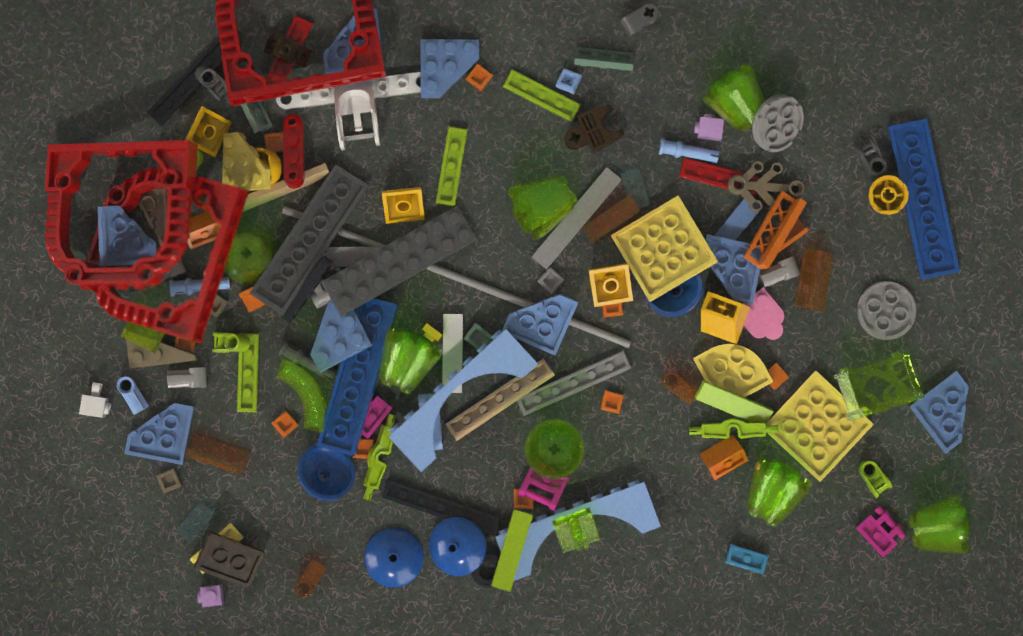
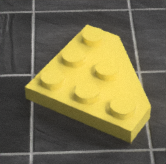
(243, 164)

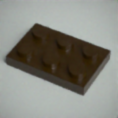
(229, 559)

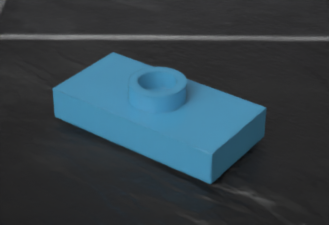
(746, 559)

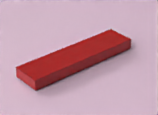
(298, 34)
(711, 174)

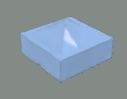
(568, 80)

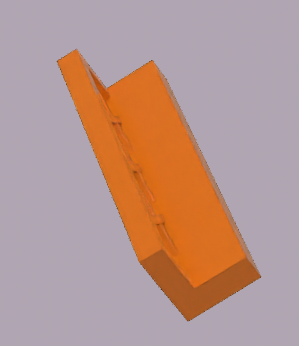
(780, 234)

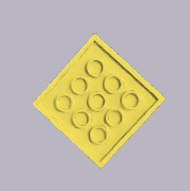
(664, 248)
(816, 426)

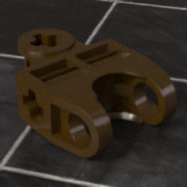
(585, 130)

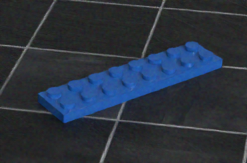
(926, 203)
(357, 382)

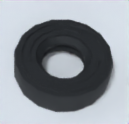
(479, 578)

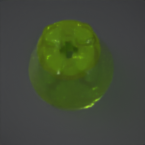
(736, 97)
(541, 204)
(263, 250)
(406, 359)
(567, 439)
(775, 490)
(942, 526)

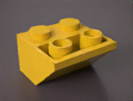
(723, 317)

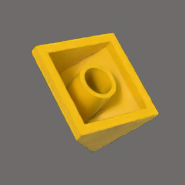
(208, 131)
(403, 205)
(610, 285)

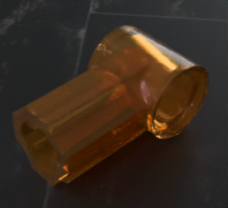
(680, 388)
(310, 576)

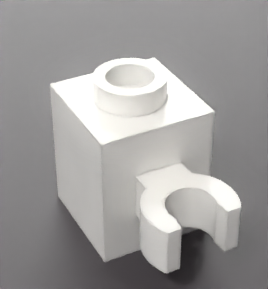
(94, 404)

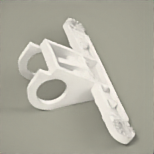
(356, 99)

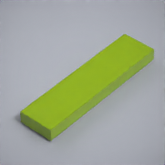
(541, 95)
(451, 166)
(248, 376)
(733, 403)
(512, 550)

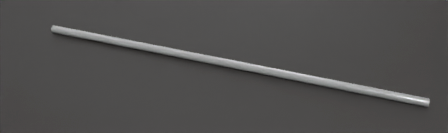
(475, 284)

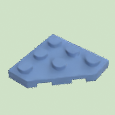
(341, 49)
(445, 63)
(121, 238)
(733, 271)
(543, 322)
(338, 338)
(944, 411)
(163, 436)

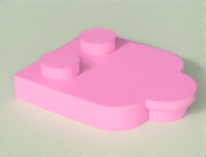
(764, 317)

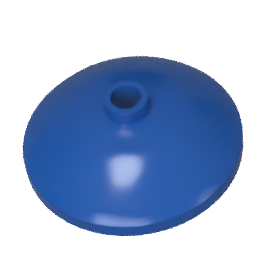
(685, 301)
(336, 468)
(469, 545)
(408, 554)

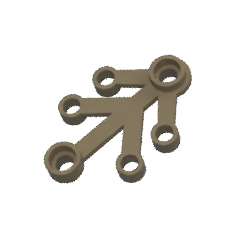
(761, 186)

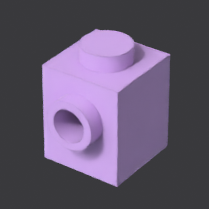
(709, 127)
(211, 595)

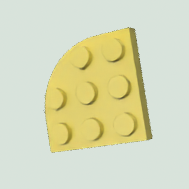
(733, 369)

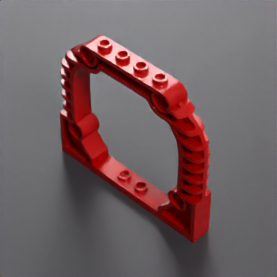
(247, 86)
(68, 162)
(190, 318)

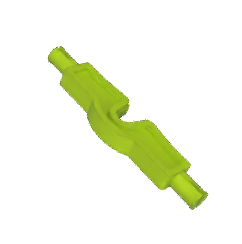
(744, 428)
(375, 467)

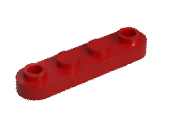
(293, 151)

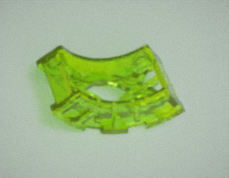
(309, 393)
(858, 407)

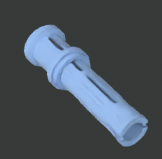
(679, 149)
(189, 286)

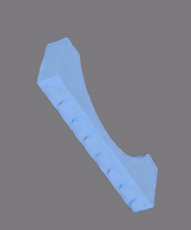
(416, 433)
(628, 504)

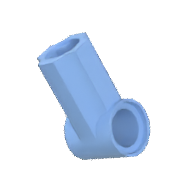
(133, 397)

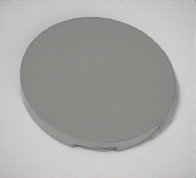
(777, 122)
(886, 310)

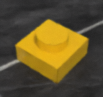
(431, 334)

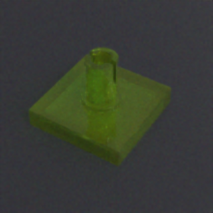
(142, 336)
(576, 530)

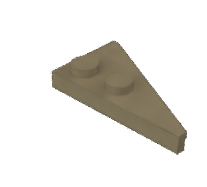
(155, 210)
(165, 354)

